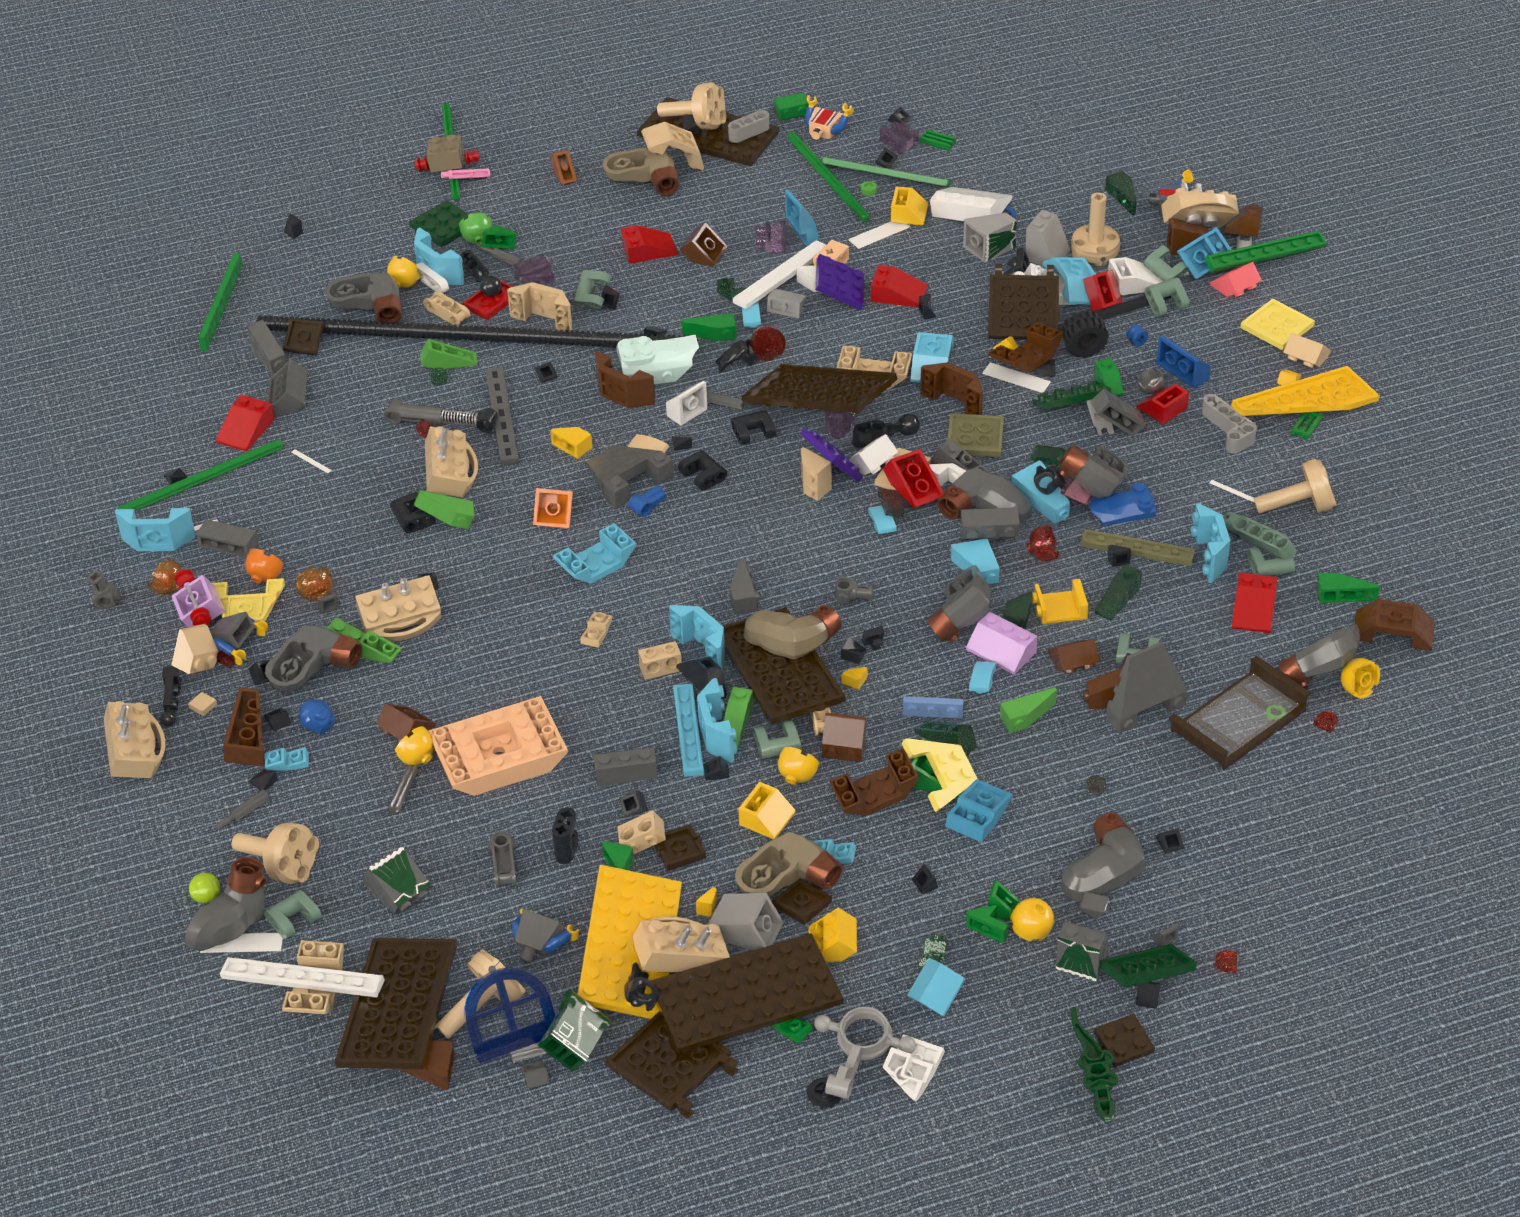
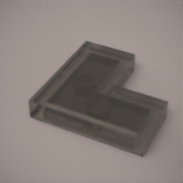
(893, 502)

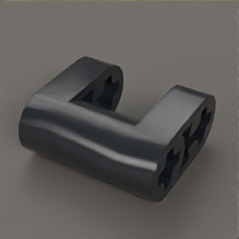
(744, 423)
(712, 471)
(405, 514)
(565, 836)

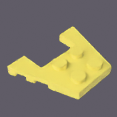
(256, 605)
(948, 765)

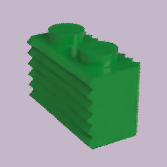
(790, 106)

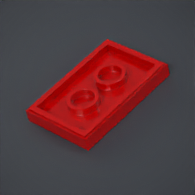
(486, 306)

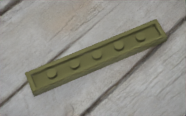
(1139, 547)

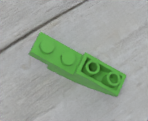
(373, 646)

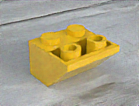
(908, 207)
(765, 811)
(835, 935)

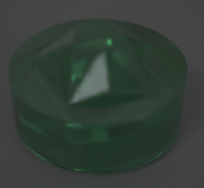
(438, 376)

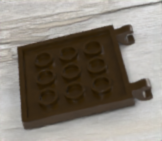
(1020, 302)
(657, 1069)

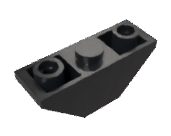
(701, 672)

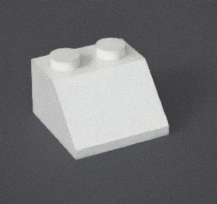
(688, 404)
(874, 455)

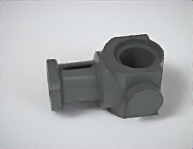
(848, 591)
(104, 593)

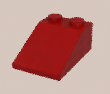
(646, 244)
(896, 287)
(245, 422)
(913, 478)
(1254, 602)

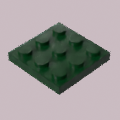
(441, 223)

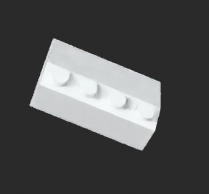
(967, 203)

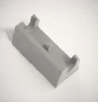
(786, 303)
(1098, 421)

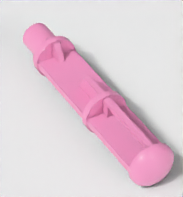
(471, 173)

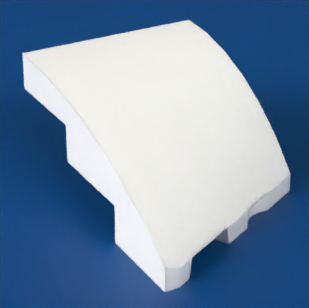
(915, 1069)

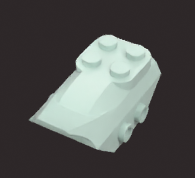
(661, 358)

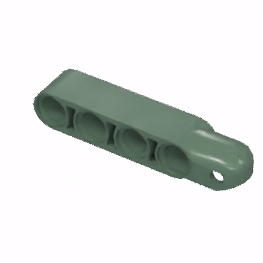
(1260, 535)

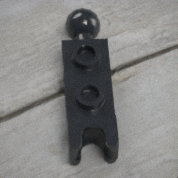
(172, 689)

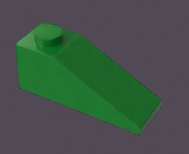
(713, 327)
(1343, 588)

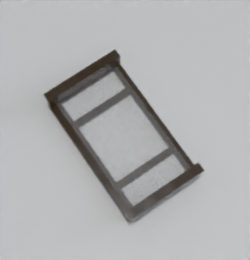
(1243, 714)

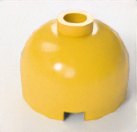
(404, 272)
(1359, 677)
(416, 748)
(795, 766)
(1032, 919)

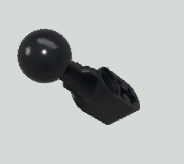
(490, 285)
(869, 431)

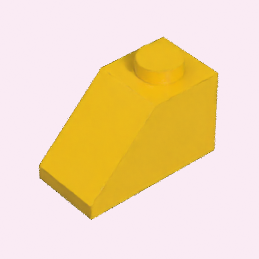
(572, 440)

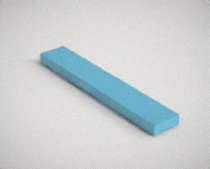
(688, 730)

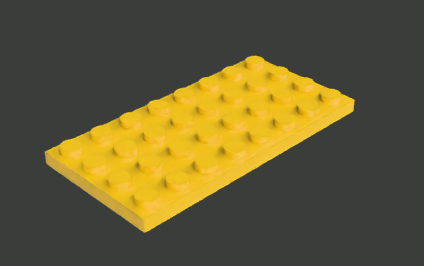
(618, 907)

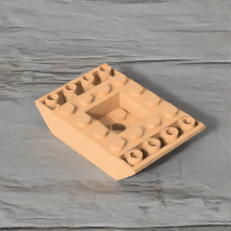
(520, 731)

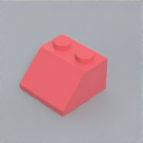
(1237, 280)

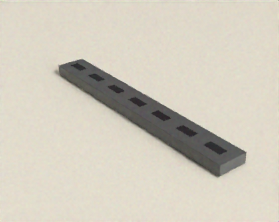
(503, 426)

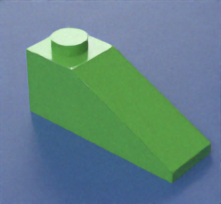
(446, 356)
(448, 509)
(739, 710)
(1024, 711)

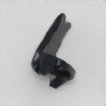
(737, 351)
(1057, 479)
(636, 986)

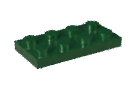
(1064, 397)
(1148, 965)

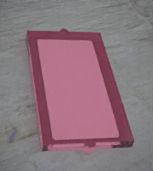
(1074, 490)

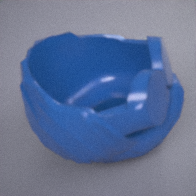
(316, 716)

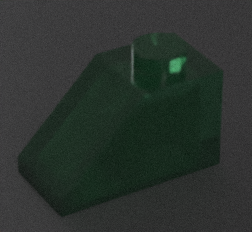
(1018, 610)

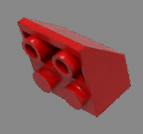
(1102, 290)
(1165, 403)

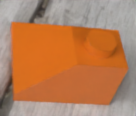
(553, 508)

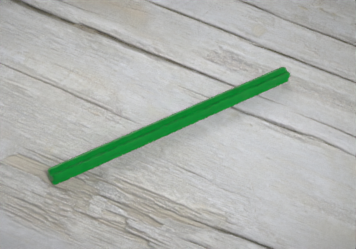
(448, 129)
(828, 176)
(203, 476)

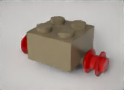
(446, 154)

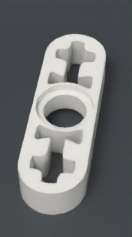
(432, 278)

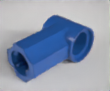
(643, 504)

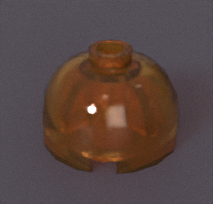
(164, 577)
(314, 583)

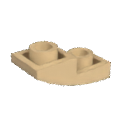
(647, 442)
(596, 629)

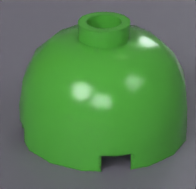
(473, 227)

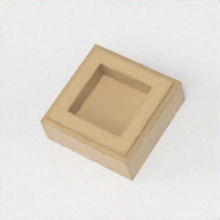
(202, 703)

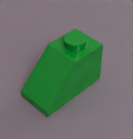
(1108, 374)

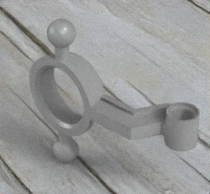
(842, 1083)

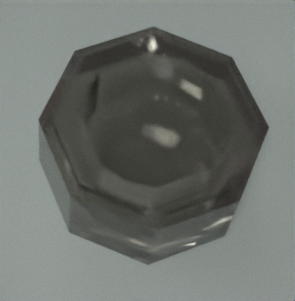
(1096, 784)

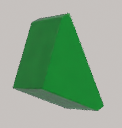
(498, 238)
(618, 855)
(1003, 899)

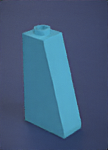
(1053, 506)

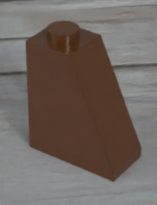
(1182, 233)
(1100, 689)
(437, 1065)

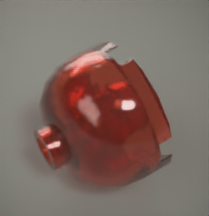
(767, 342)
(1043, 543)

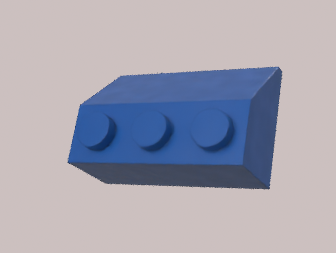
(1182, 363)

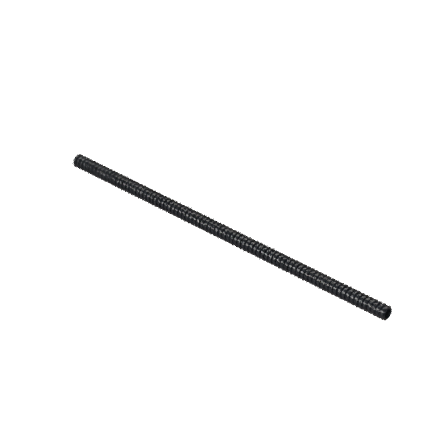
(460, 332)

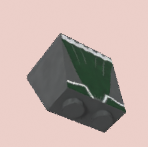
(397, 880)
(1081, 951)

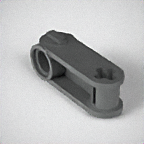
(503, 860)

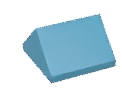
(936, 986)

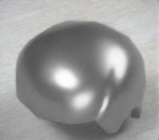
(1151, 381)

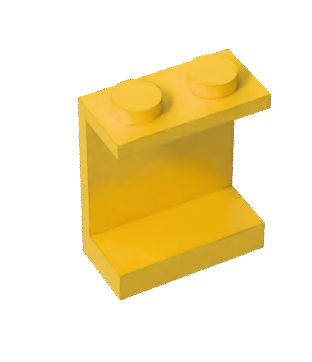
(1061, 605)

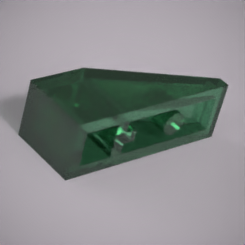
(1122, 190)
(1119, 592)
(948, 733)

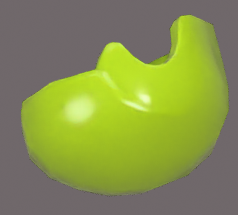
(204, 887)

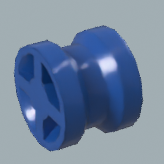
(1137, 335)

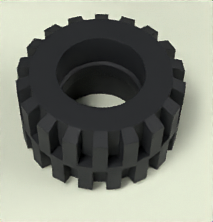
(1085, 334)

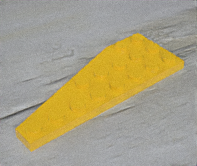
(1322, 392)

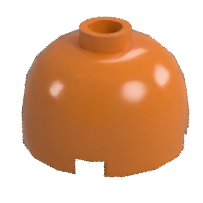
(262, 567)

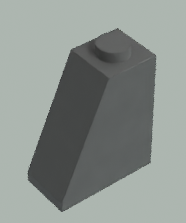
(266, 347)

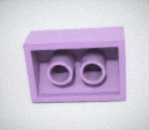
(1002, 643)

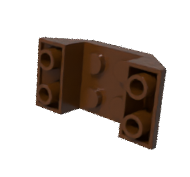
(1039, 348)
(954, 382)
(622, 389)
(1396, 619)
(878, 788)

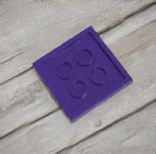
(839, 281)
(832, 454)

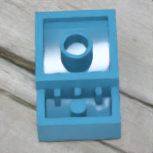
(800, 219)
(1196, 251)
(978, 810)

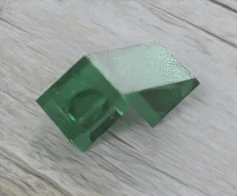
(727, 288)
(1047, 454)
(934, 948)

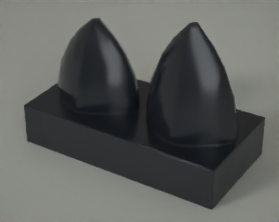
(1018, 263)

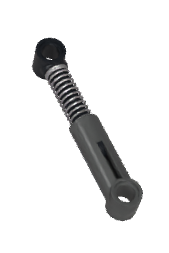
(398, 411)

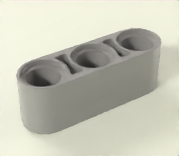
(748, 126)

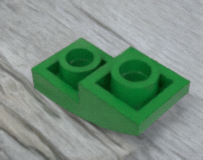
(794, 1029)

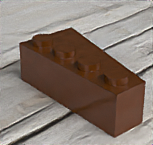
(244, 733)

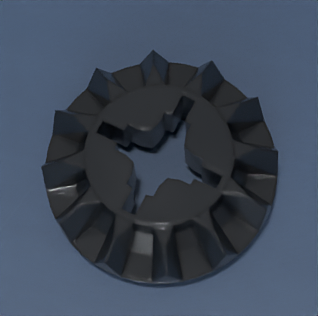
(815, 1092)

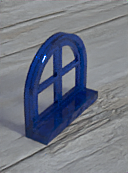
(516, 1037)

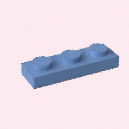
(932, 707)

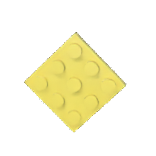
(1276, 322)

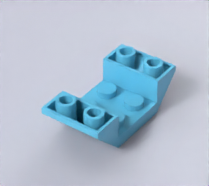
(446, 265)
(1072, 271)
(929, 350)
(1211, 529)
(156, 533)
(600, 558)
(694, 622)
(716, 735)

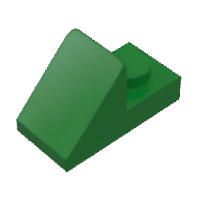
(984, 921)

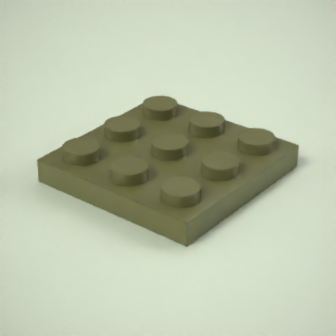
(977, 433)

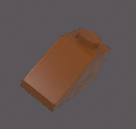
(563, 167)

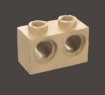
(659, 660)
(642, 832)

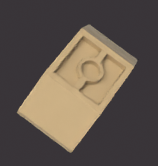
(665, 134)
(541, 301)
(851, 359)
(318, 955)

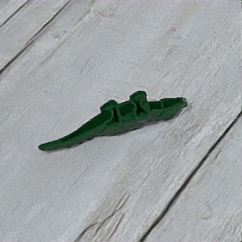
(1098, 1076)

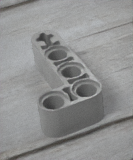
(1239, 429)

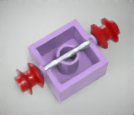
(197, 599)

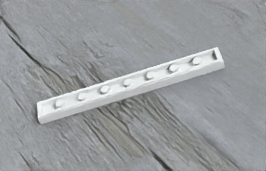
(777, 276)
(302, 977)

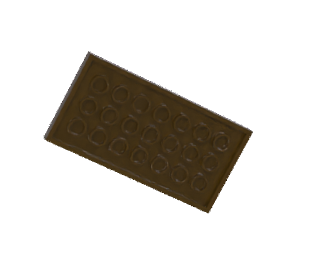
(716, 141)
(819, 388)
(781, 684)
(746, 993)
(401, 1020)

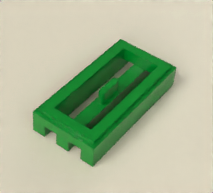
(938, 140)
(1296, 429)

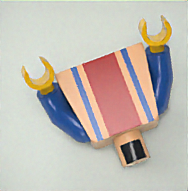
(825, 122)

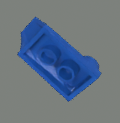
(1124, 506)

